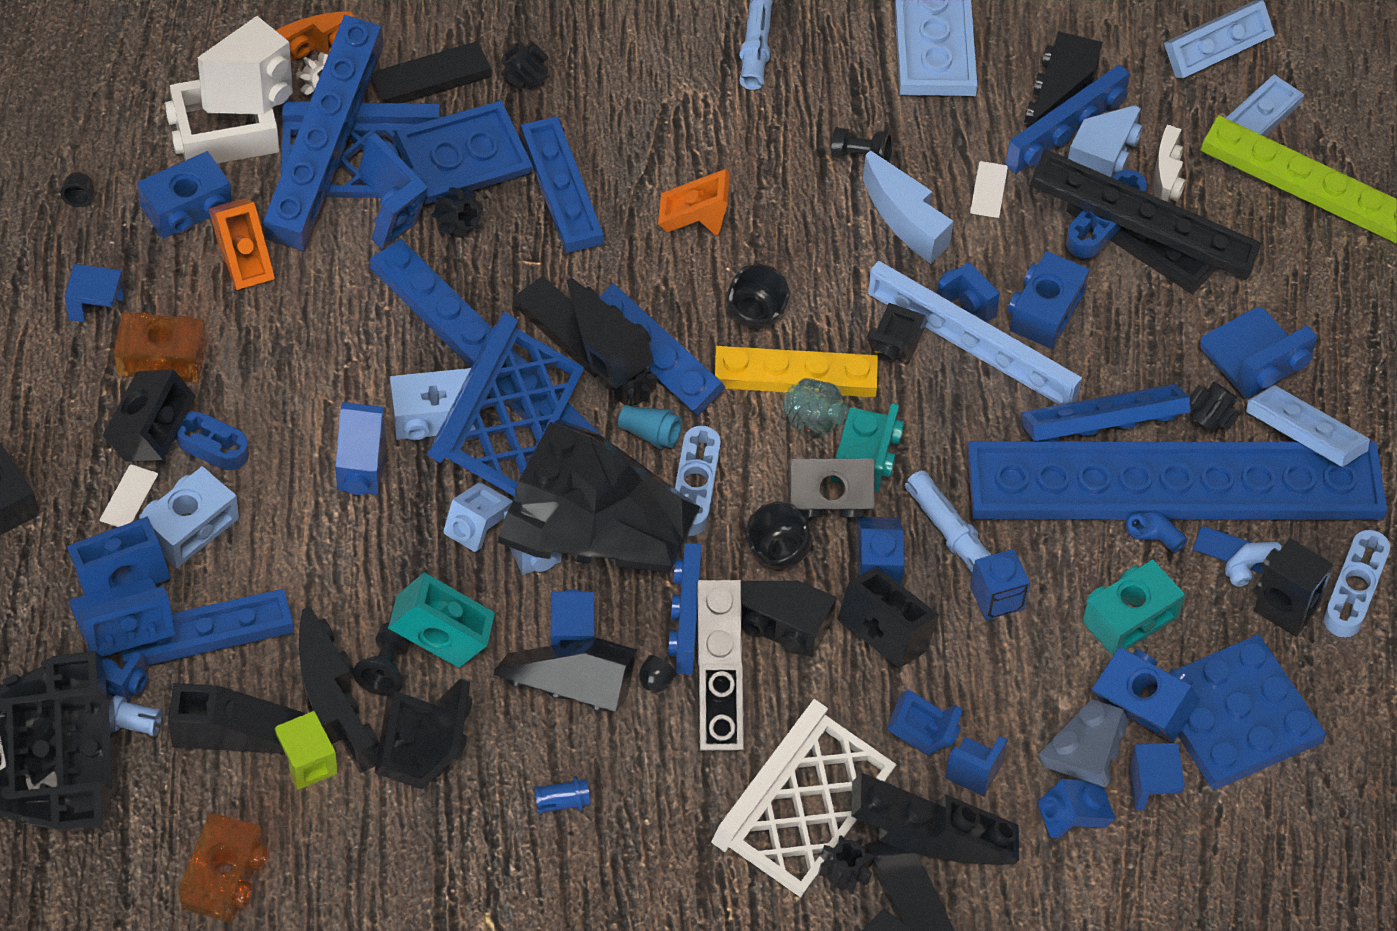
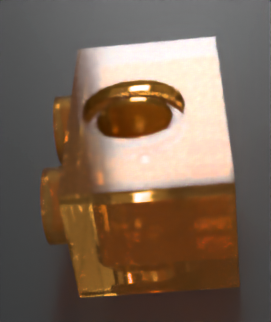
(180, 347)
(220, 844)

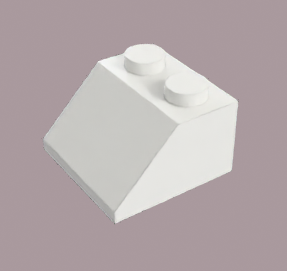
(246, 71)

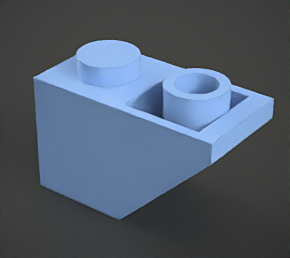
(1105, 139)

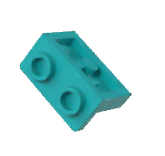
(870, 437)

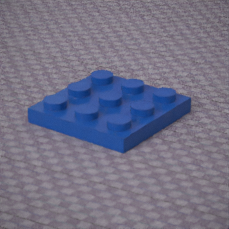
(1245, 714)

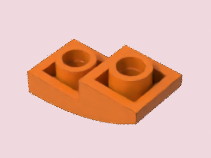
(312, 33)

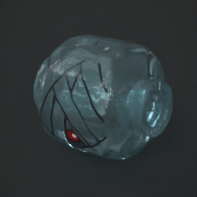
(815, 406)

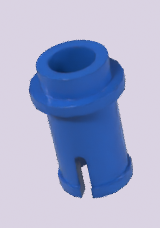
(562, 796)

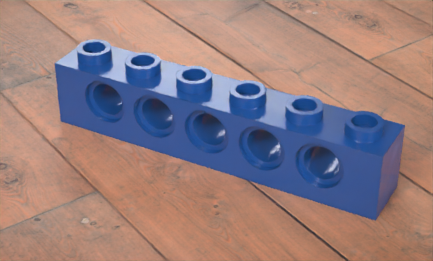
(323, 133)

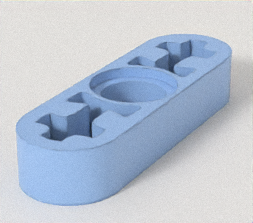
(706, 467)
(1360, 599)

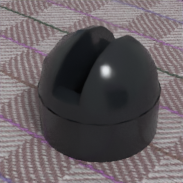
(77, 190)
(656, 674)

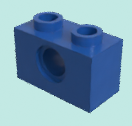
(183, 194)
(1048, 299)
(119, 557)
(1164, 710)

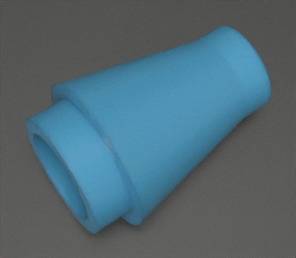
(652, 425)

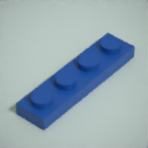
(1065, 120)
(561, 184)
(672, 362)
(1117, 410)
(220, 627)

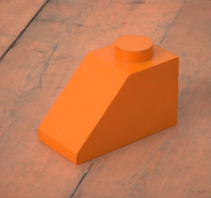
(242, 243)

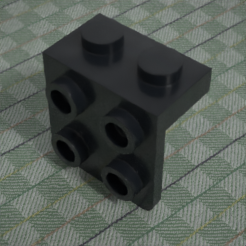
(422, 736)

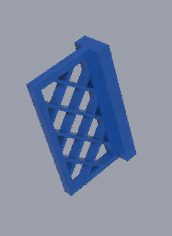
(371, 118)
(481, 382)

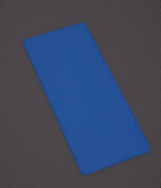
(1220, 545)

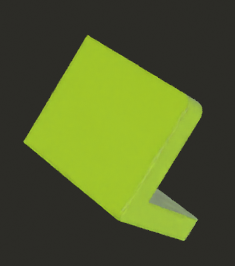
(307, 750)

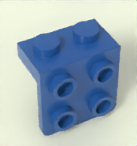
(1257, 350)

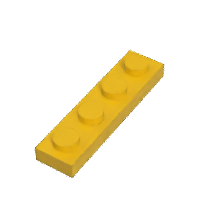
(779, 369)

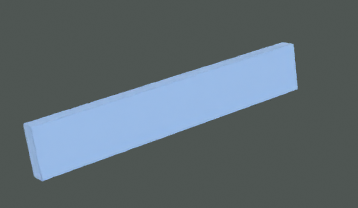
(976, 336)

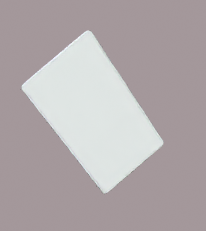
(989, 189)
(128, 496)

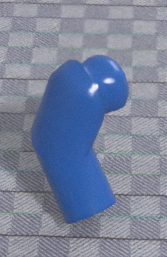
(1156, 527)

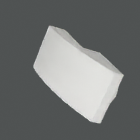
(1167, 180)

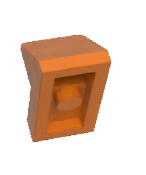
(696, 201)

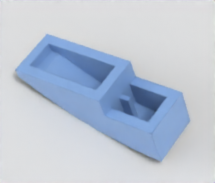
(907, 208)

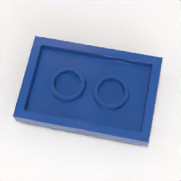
(464, 150)

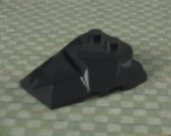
(595, 502)
(58, 745)

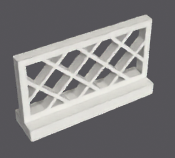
(768, 786)

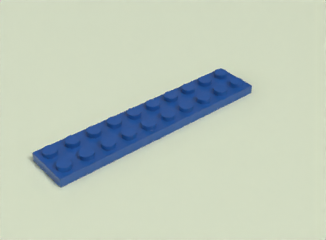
(1171, 480)

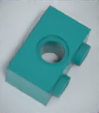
(441, 620)
(1123, 626)

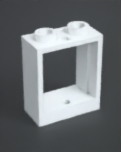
(221, 144)

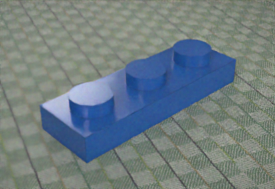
(685, 609)

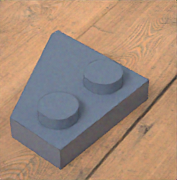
(1087, 743)

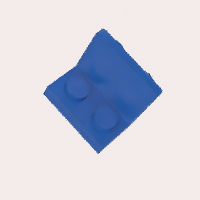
(397, 185)
(123, 616)

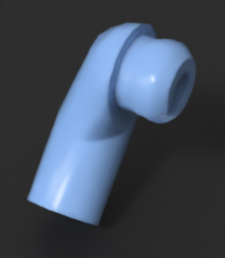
(1240, 564)

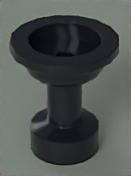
(880, 144)
(379, 672)

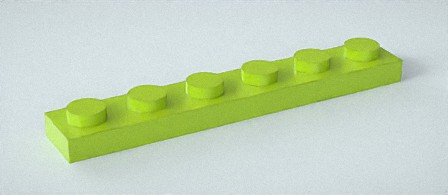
(1302, 177)

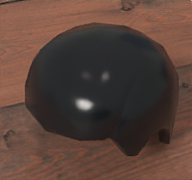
(757, 296)
(778, 535)

